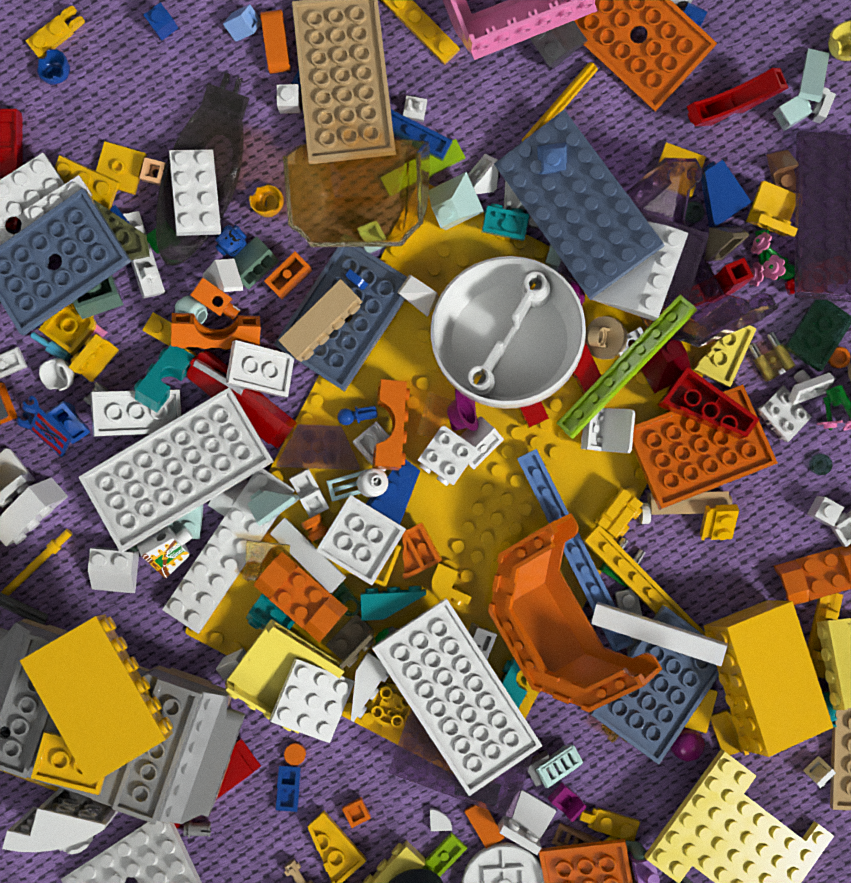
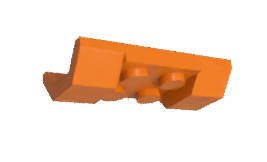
(816, 575)
(300, 596)

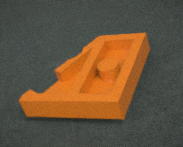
(418, 550)

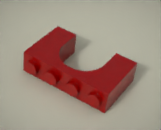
(585, 374)

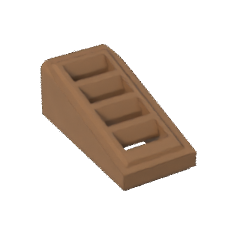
(572, 831)

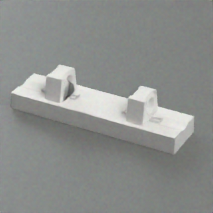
(145, 268)

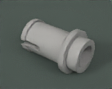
(197, 829)

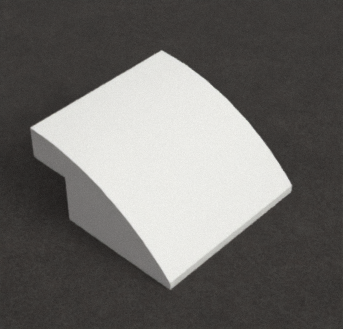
(58, 824)

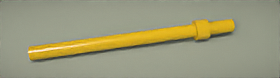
(52, 548)

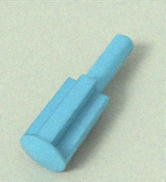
(51, 347)

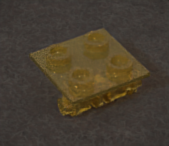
(259, 557)

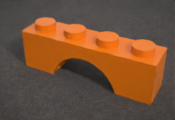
(188, 332)
(392, 398)

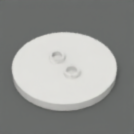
(503, 865)

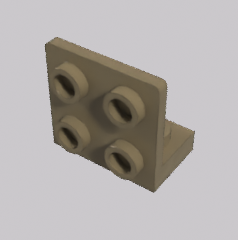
(351, 639)

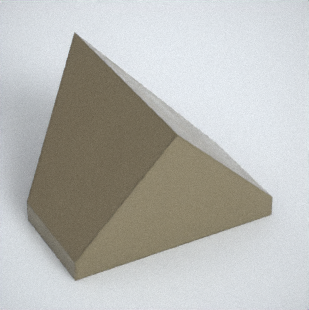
(723, 241)

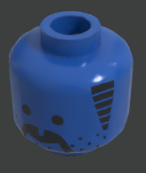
(230, 240)

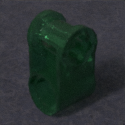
(344, 594)

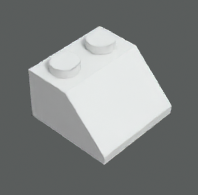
(113, 569)

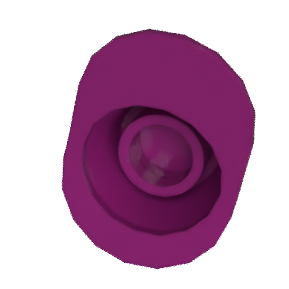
(462, 413)

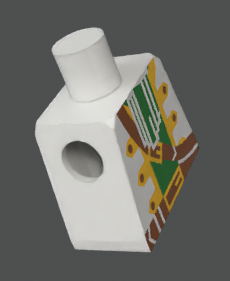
(165, 549)

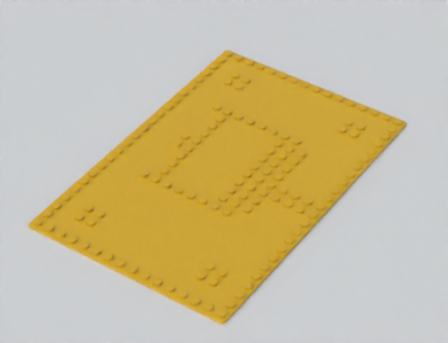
(486, 505)

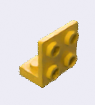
(773, 209)

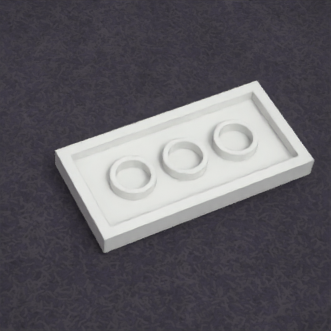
(194, 192)
(120, 414)

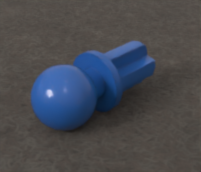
(347, 416)

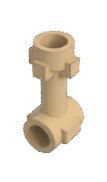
(292, 868)

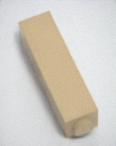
(693, 505)

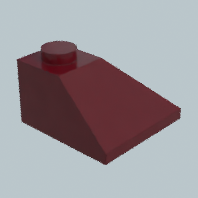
(666, 365)

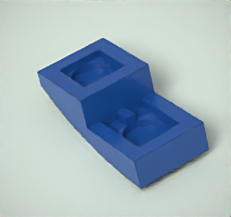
(288, 788)

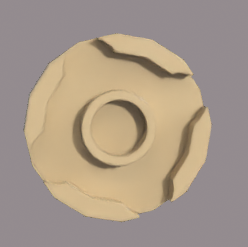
(605, 337)

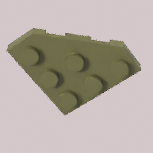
(131, 239)

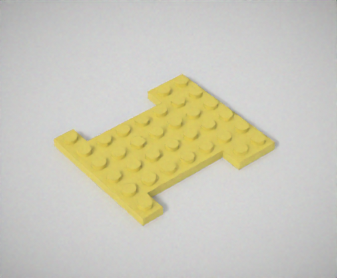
(732, 835)

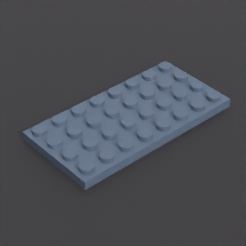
(580, 208)

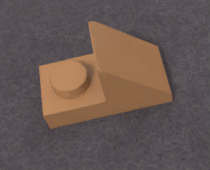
(782, 169)

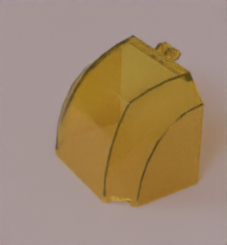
(358, 199)

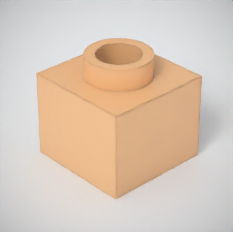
(149, 168)

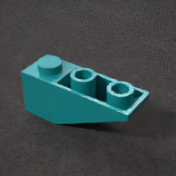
(382, 604)

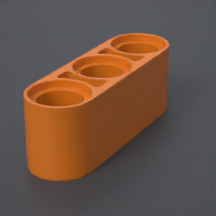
(275, 41)

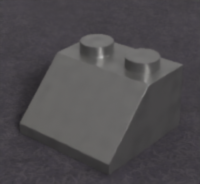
(559, 43)

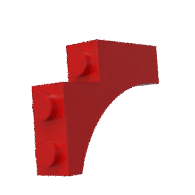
(738, 99)

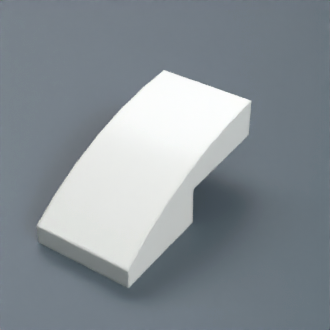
(309, 492)

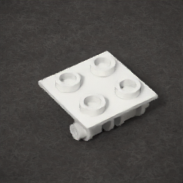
(784, 416)

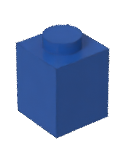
(160, 21)

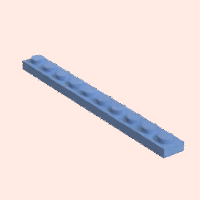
(574, 548)

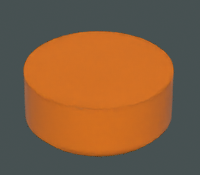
(840, 358)
(295, 753)

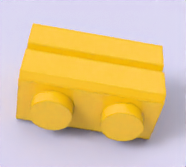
(619, 512)

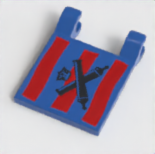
(44, 427)

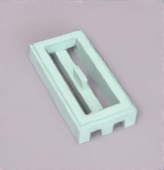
(332, 490)

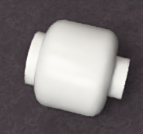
(372, 482)

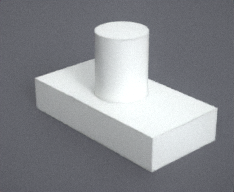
(809, 388)

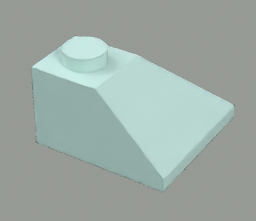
(454, 201)
(269, 504)

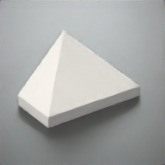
(484, 175)
(419, 295)

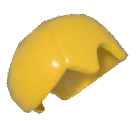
(274, 201)

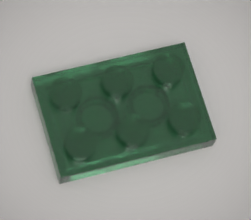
(819, 333)

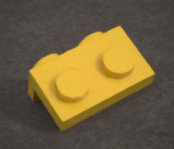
(93, 357)

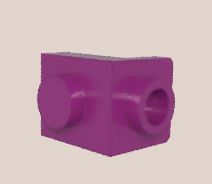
(567, 801)

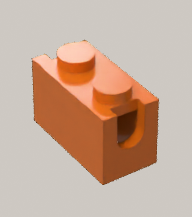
(288, 275)

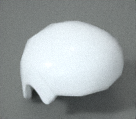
(56, 374)

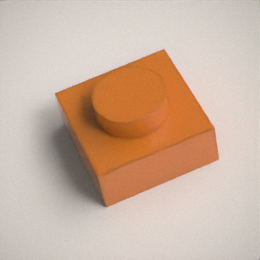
(356, 812)

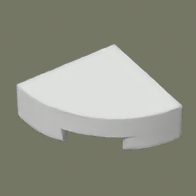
(439, 821)

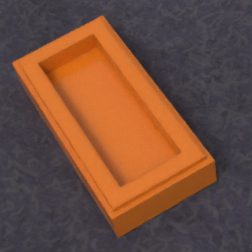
(484, 825)

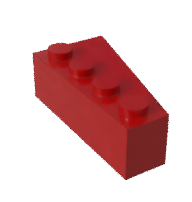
(706, 404)

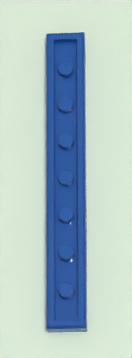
(408, 129)

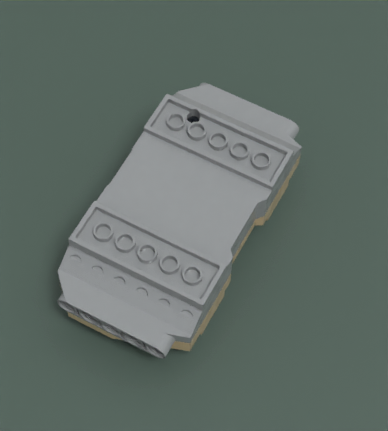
(163, 784)

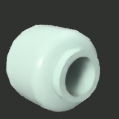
(191, 305)

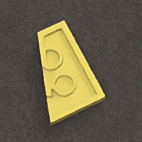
(725, 356)

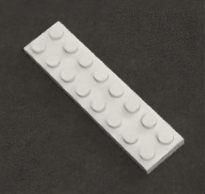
(222, 556)

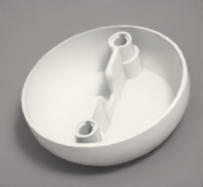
(506, 333)

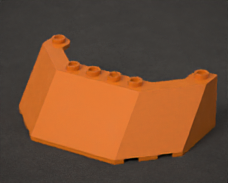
(550, 630)

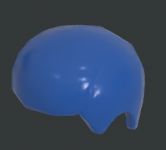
(53, 67)

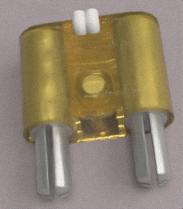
(773, 361)

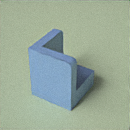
(242, 23)

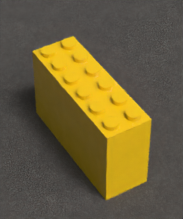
(769, 678)
(97, 697)

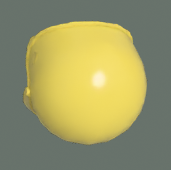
(840, 41)

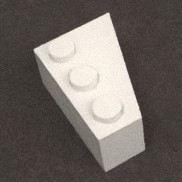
(29, 510)

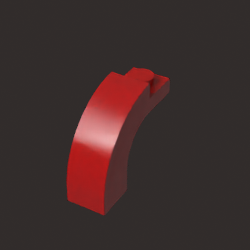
(734, 276)

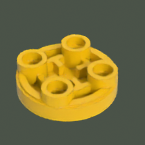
(389, 706)

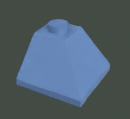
(552, 158)

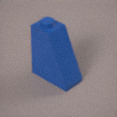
(721, 193)

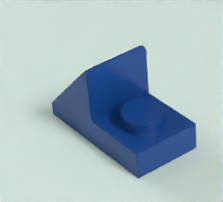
(66, 417)

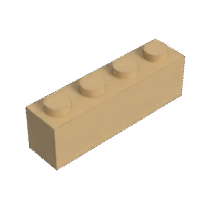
(320, 321)

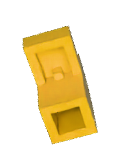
(442, 585)

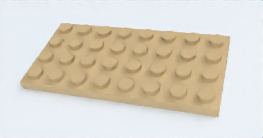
(343, 80)

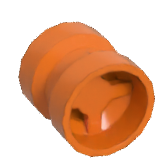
(315, 527)

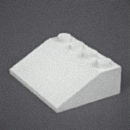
(646, 286)

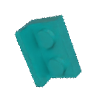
(505, 222)
(264, 611)

